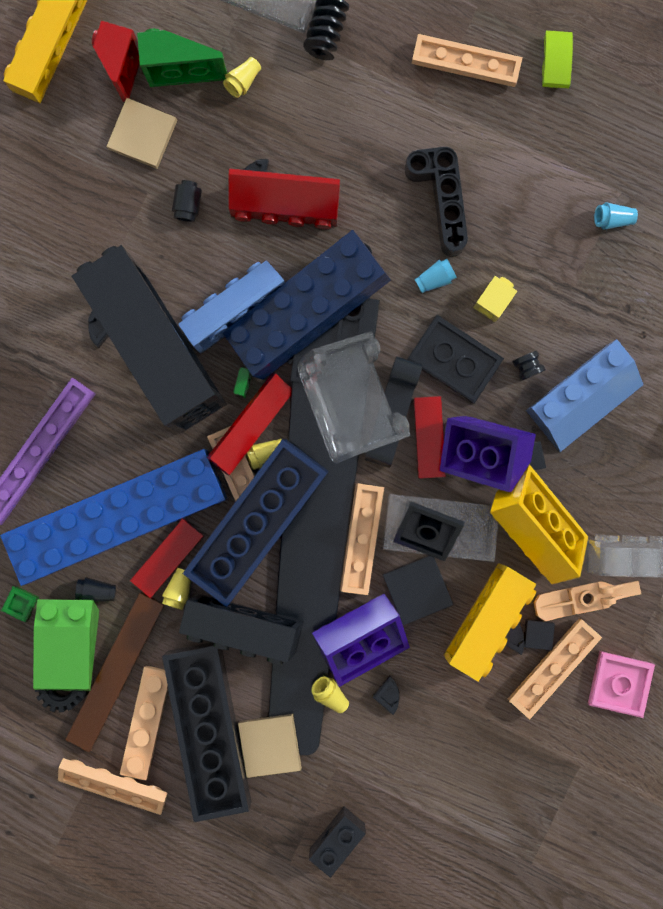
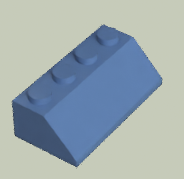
(221, 311)
(586, 395)

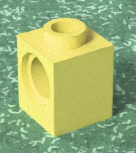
(495, 298)

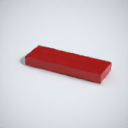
(429, 436)
(167, 558)

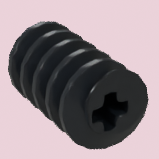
(325, 28)

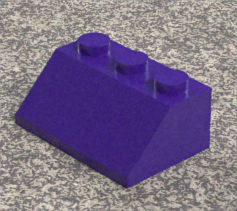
(486, 452)
(361, 639)

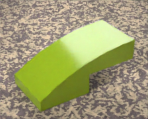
(557, 59)

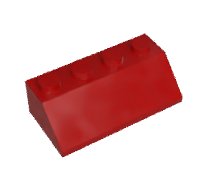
(283, 198)

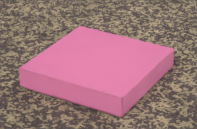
(621, 684)

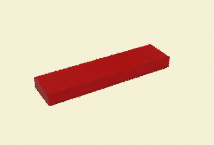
(250, 424)

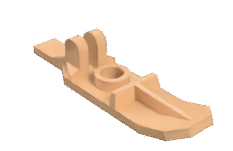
(570, 600)

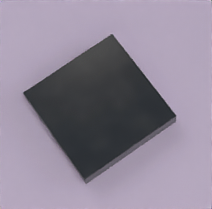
(417, 589)

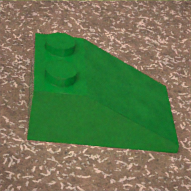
(177, 60)

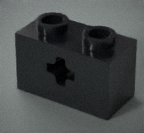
(337, 841)

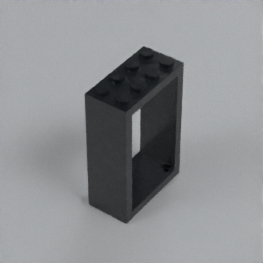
(148, 339)

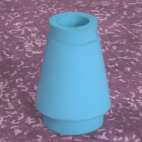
(613, 216)
(436, 276)

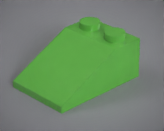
(64, 644)

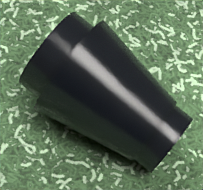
(94, 590)

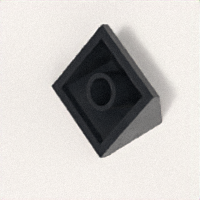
(428, 531)

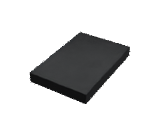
(455, 359)

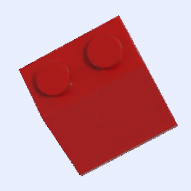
(119, 55)

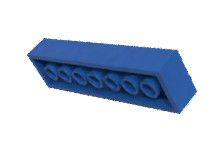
(113, 517)

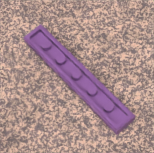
(42, 444)

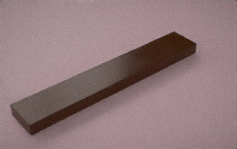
(115, 672)

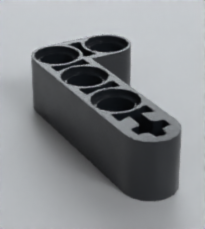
(443, 202)
(398, 393)

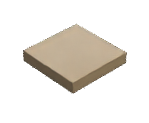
(141, 133)
(269, 745)

